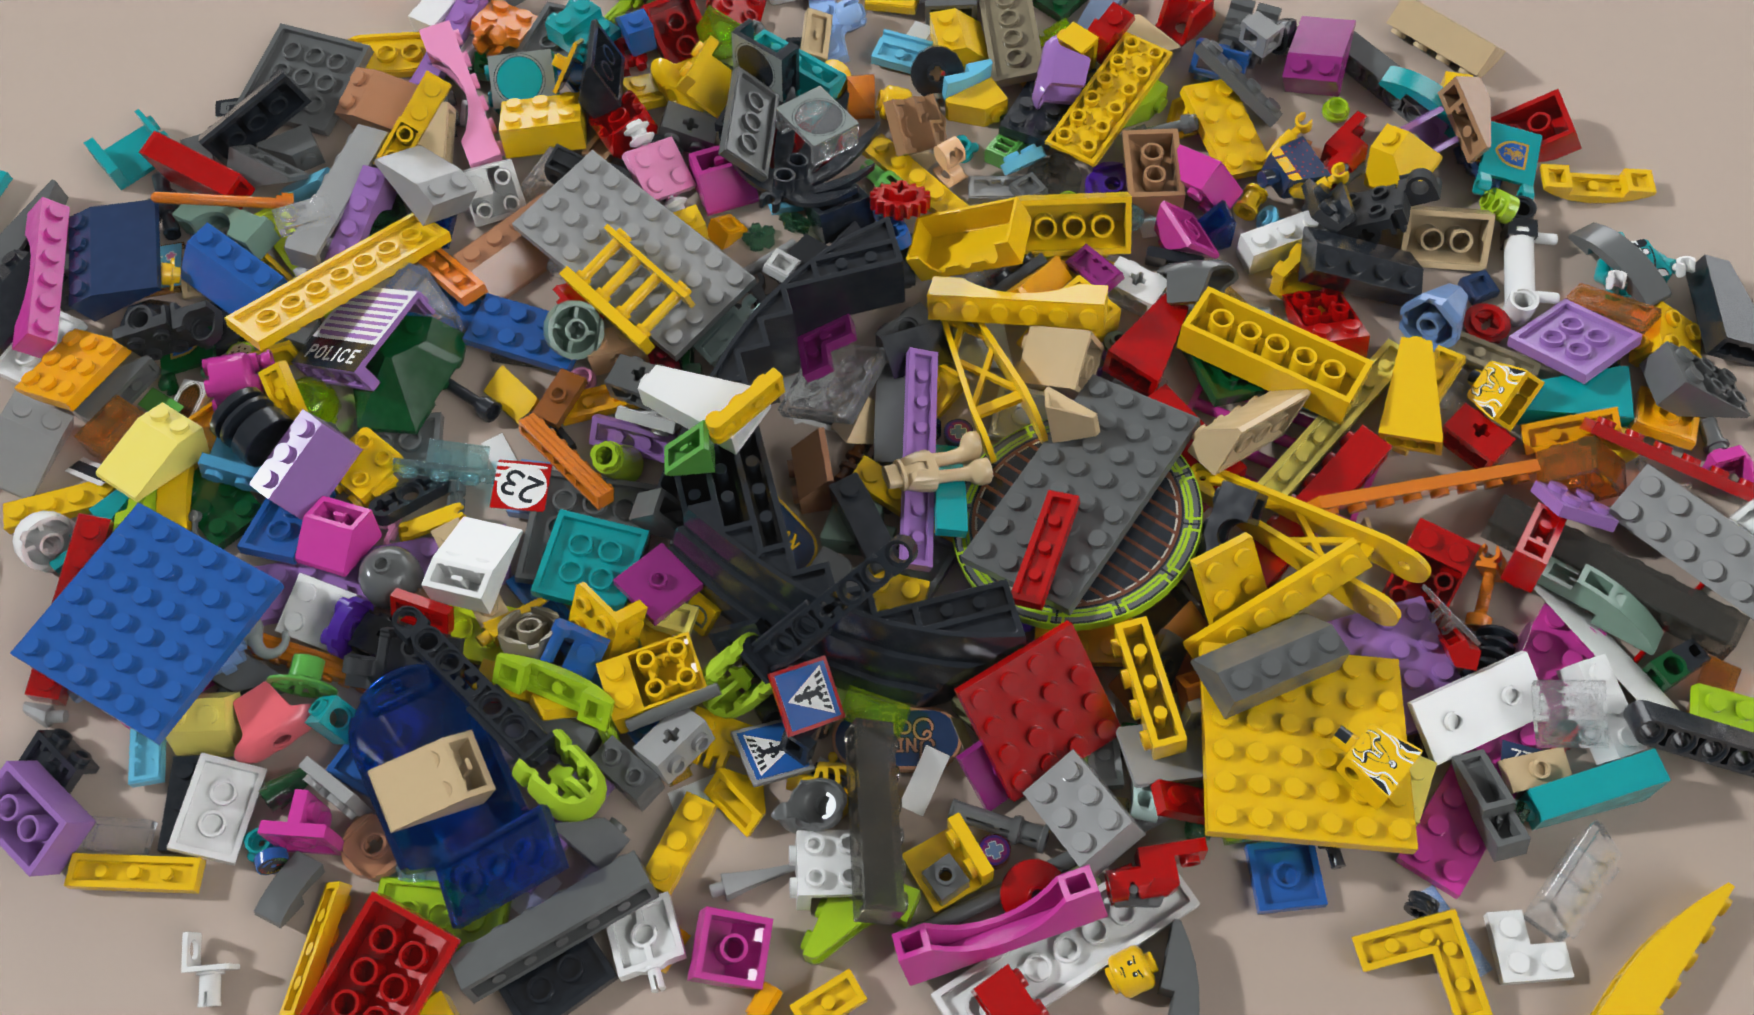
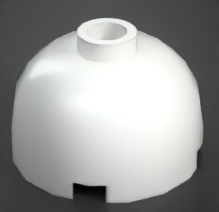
(42, 538)

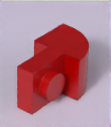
(1110, 29)

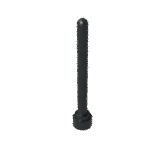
(485, 407)

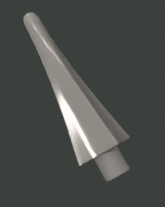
(737, 883)

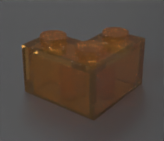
(1584, 465)

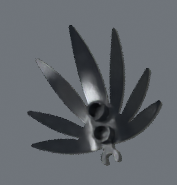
(796, 179)

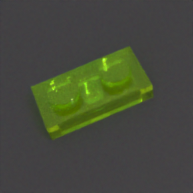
(868, 705)

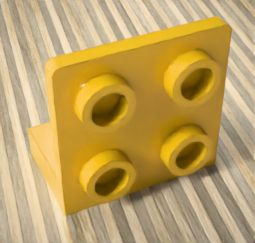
(964, 849)

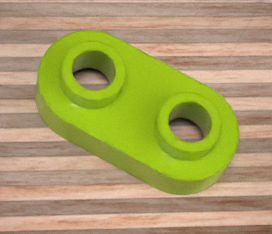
(1500, 203)

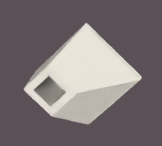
(497, 192)

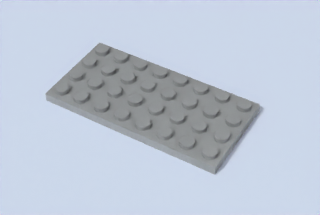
(570, 231)

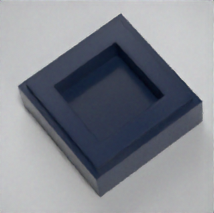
(1479, 287)

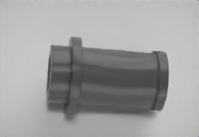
(1712, 435)

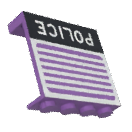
(355, 334)

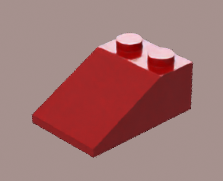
(674, 27)
(1549, 118)

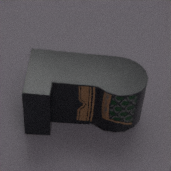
(803, 745)

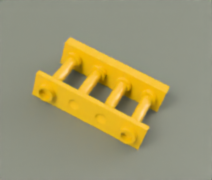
(621, 314)

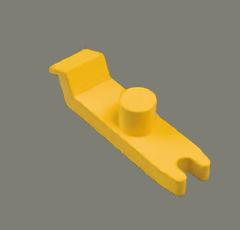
(425, 523)

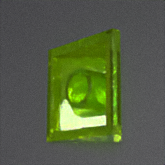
(720, 27)

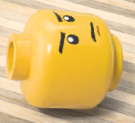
(1131, 971)

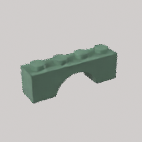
(246, 229)

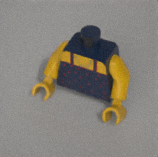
(1293, 162)

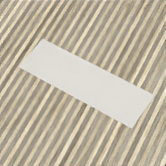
(1623, 666)

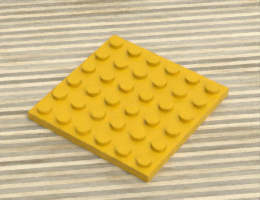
(1276, 771)

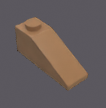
(1469, 114)

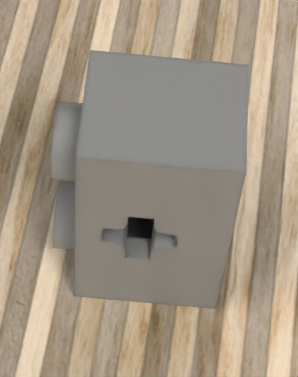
(674, 744)

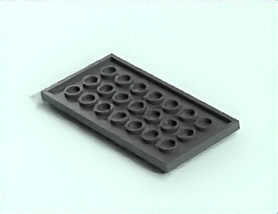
(1109, 474)

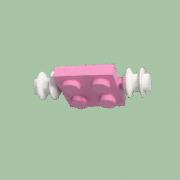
(657, 166)

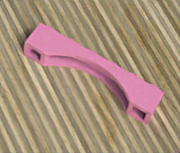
(445, 54)

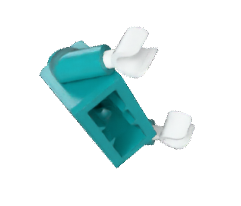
(1616, 280)

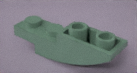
(1612, 605)

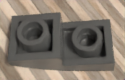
(286, 889)

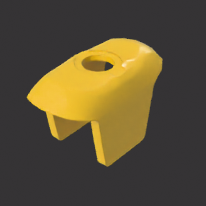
(666, 77)

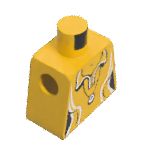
(1503, 392)
(1374, 761)

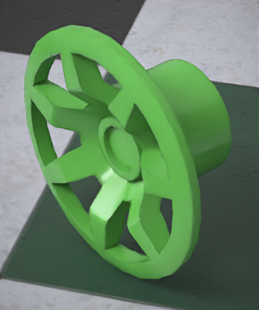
(304, 673)

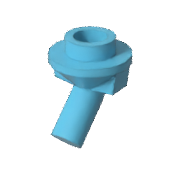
(1267, 215)

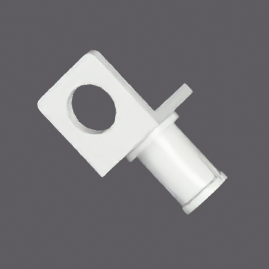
(208, 974)

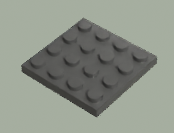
(318, 66)
(567, 497)

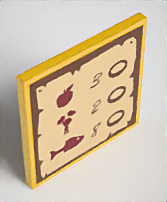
(566, 64)

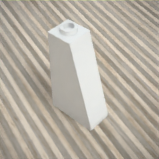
(691, 396)

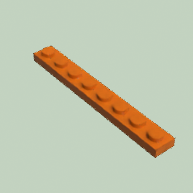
(1435, 486)

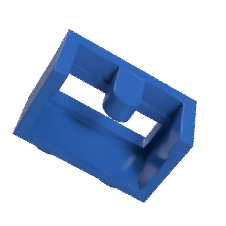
(1204, 74)

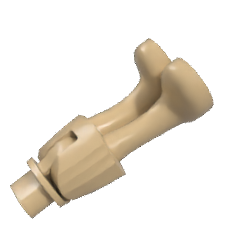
(921, 472)

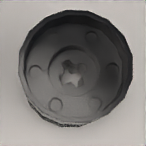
(250, 425)

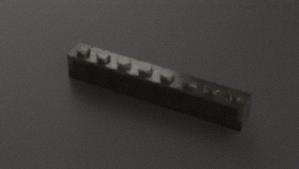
(1674, 605)

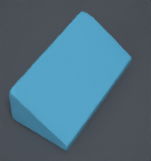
(306, 188)

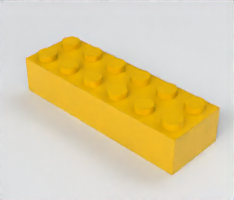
(1273, 353)

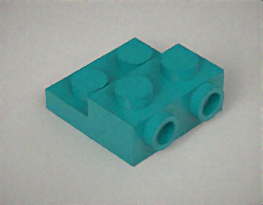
(575, 23)

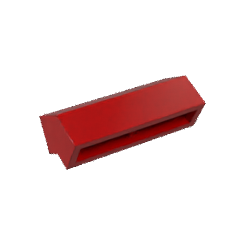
(1460, 649)

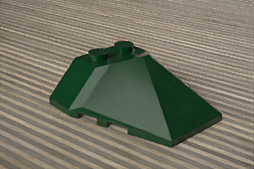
(412, 373)

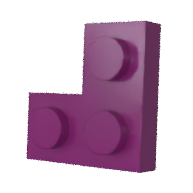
(817, 345)

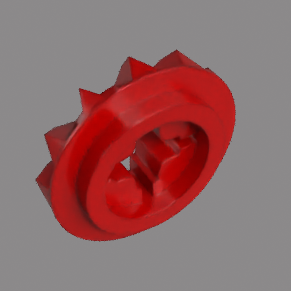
(1481, 313)

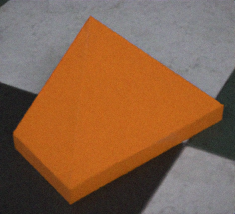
(861, 96)

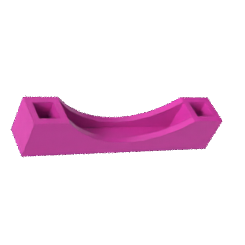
(40, 312)
(940, 949)

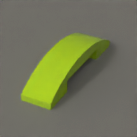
(556, 684)

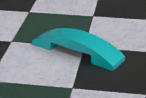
(1421, 88)

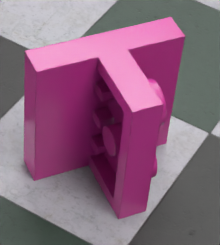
(305, 829)

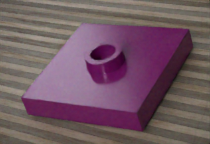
(659, 583)
(982, 776)

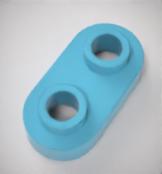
(1028, 156)

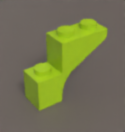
(837, 927)

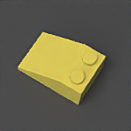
(153, 452)

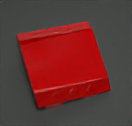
(613, 124)

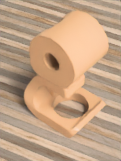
(949, 156)

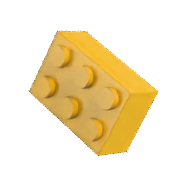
(539, 122)

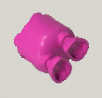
(234, 373)

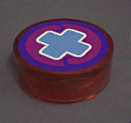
(996, 849)

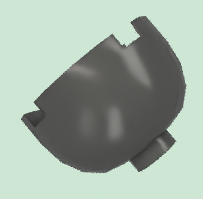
(385, 571)

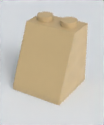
(1059, 359)

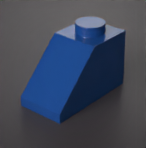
(637, 32)

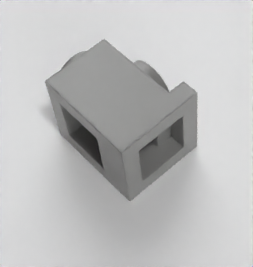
(1260, 34)

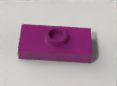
(1094, 268)

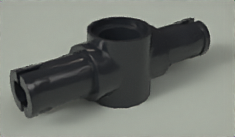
(169, 224)

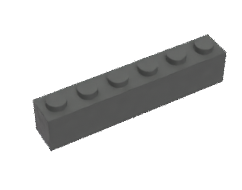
(552, 927)

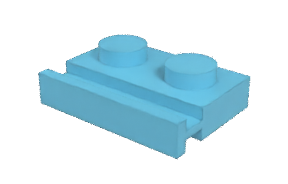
(897, 50)

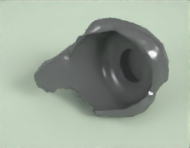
(812, 806)

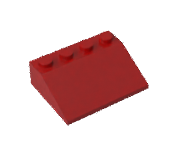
(384, 963)

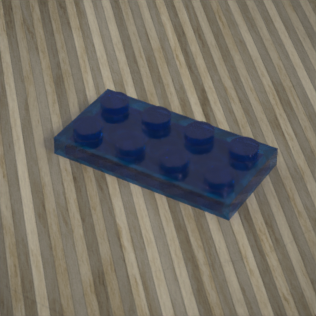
(501, 866)

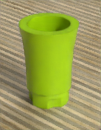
(617, 460)

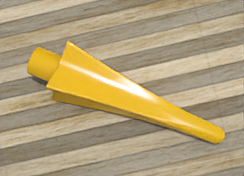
(491, 631)

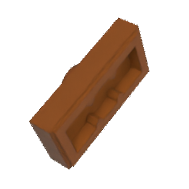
(560, 398)

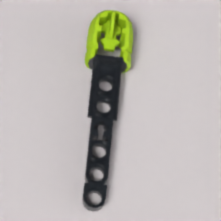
(767, 654)
(532, 748)

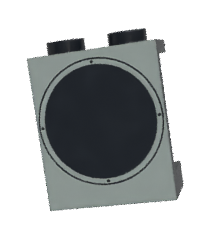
(773, 69)

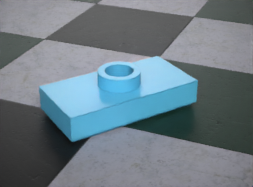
(146, 761)

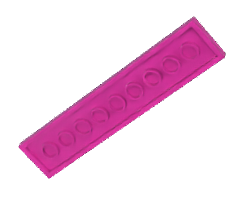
(1446, 832)

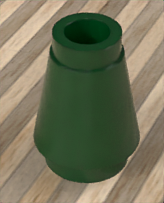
(280, 791)

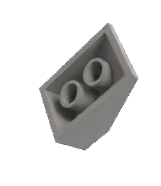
(427, 183)
(30, 443)

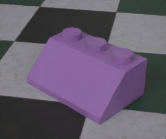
(305, 464)

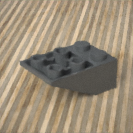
(1692, 384)

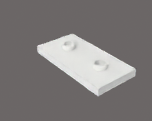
(1475, 708)

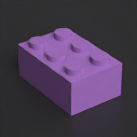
(39, 819)

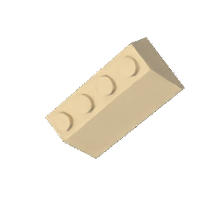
(1444, 36)
(1246, 429)

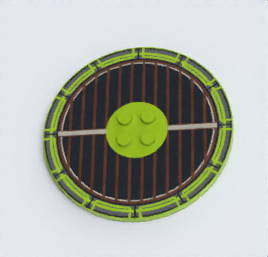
(1141, 568)

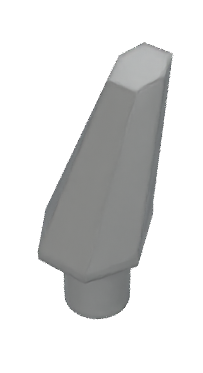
(45, 714)

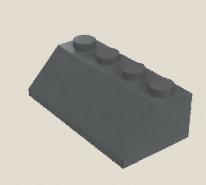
(1270, 663)

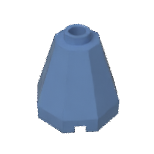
(1436, 315)

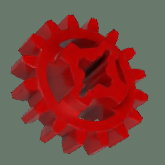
(900, 200)

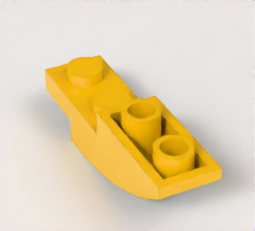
(417, 115)

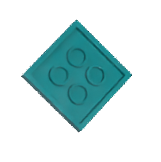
(587, 552)

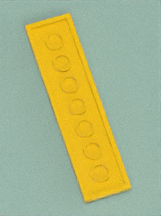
(336, 281)

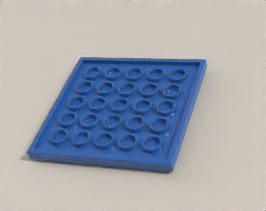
(148, 622)

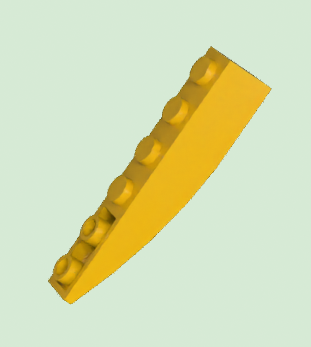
(1657, 964)

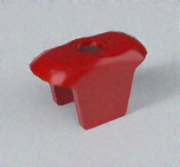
(1193, 13)

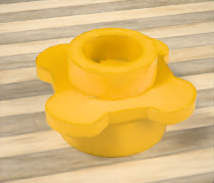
(170, 274)

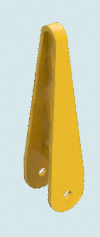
(1011, 382)
(1335, 530)

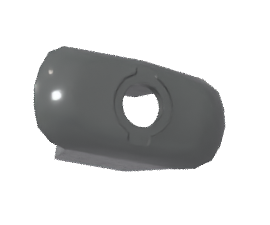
(1191, 278)

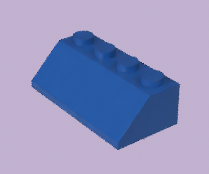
(226, 270)

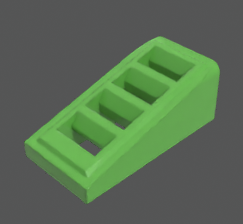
(995, 156)

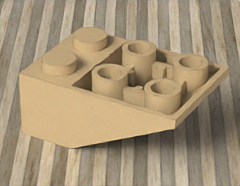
(432, 781)

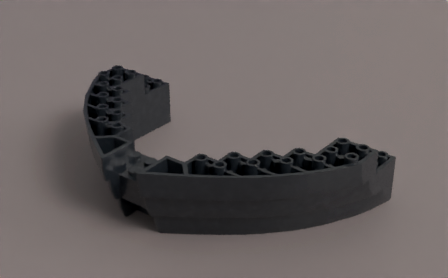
(738, 534)

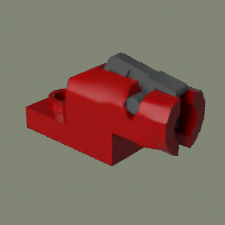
(1348, 148)
(1154, 873)

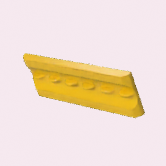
(1109, 99)

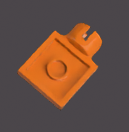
(500, 26)

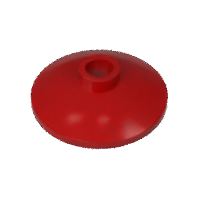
(1023, 880)

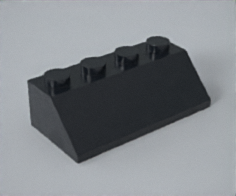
(255, 116)
(1359, 267)
(13, 285)

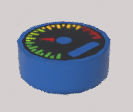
(271, 860)

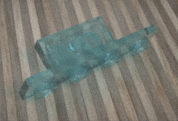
(450, 461)

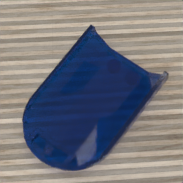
(407, 713)

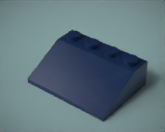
(113, 257)

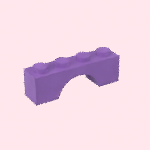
(368, 199)

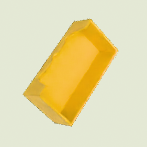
(969, 239)

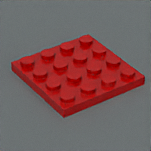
(1038, 708)

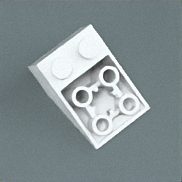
(472, 565)

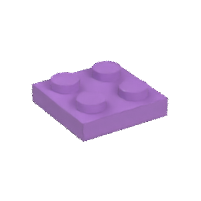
(1575, 506)

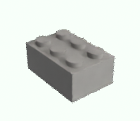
(1083, 813)

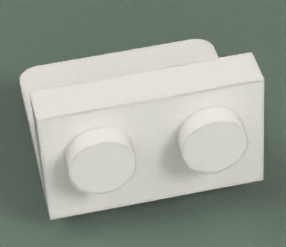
(820, 865)

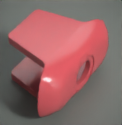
(267, 723)

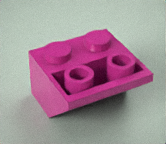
(718, 182)
(336, 536)

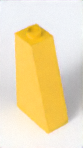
(1412, 404)

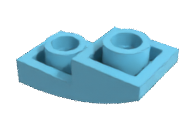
(974, 74)

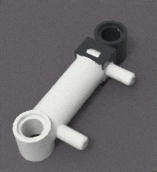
(1518, 242)

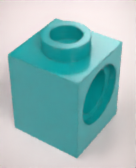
(320, 718)

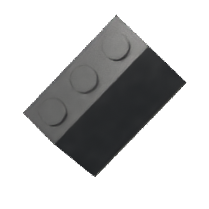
(601, 73)

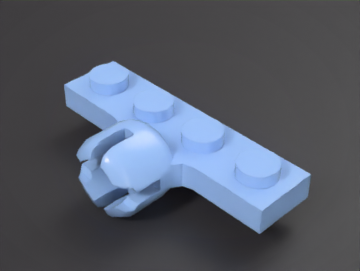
(847, 17)

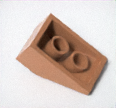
(374, 99)

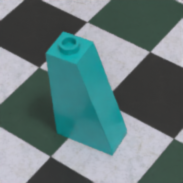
(1566, 396)
(1596, 790)

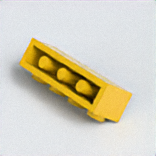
(1150, 689)

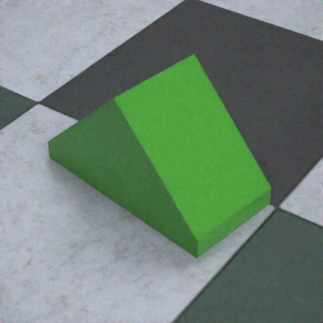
(690, 452)

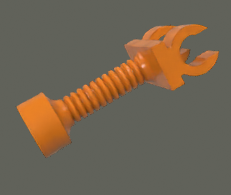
(1490, 573)

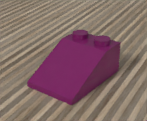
(1318, 56)

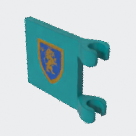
(1510, 159)

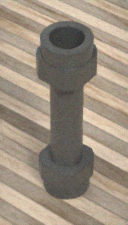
(1188, 123)

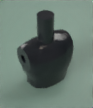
(1288, 35)

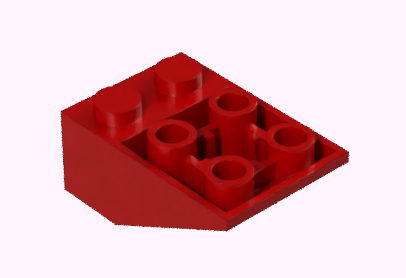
(1337, 324)
(1449, 562)

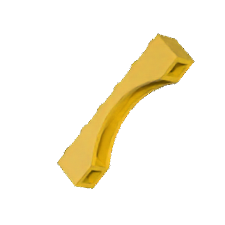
(1071, 307)

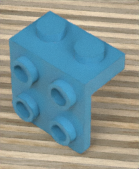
(226, 467)

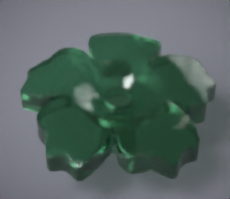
(795, 222)
(759, 237)

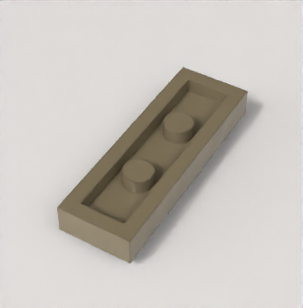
(1480, 352)

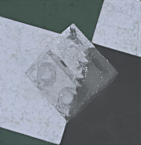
(1570, 713)

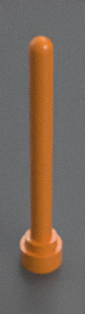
(223, 200)

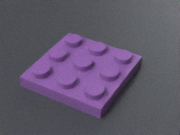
(1574, 340)

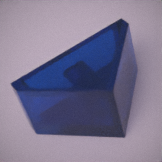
(1219, 225)

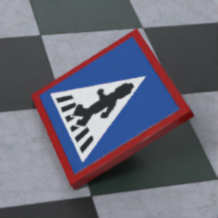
(806, 696)

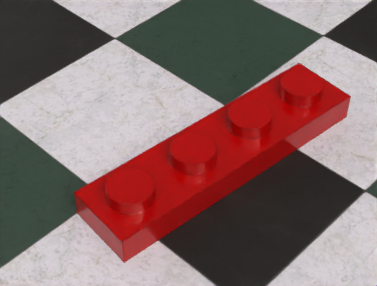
(1045, 549)

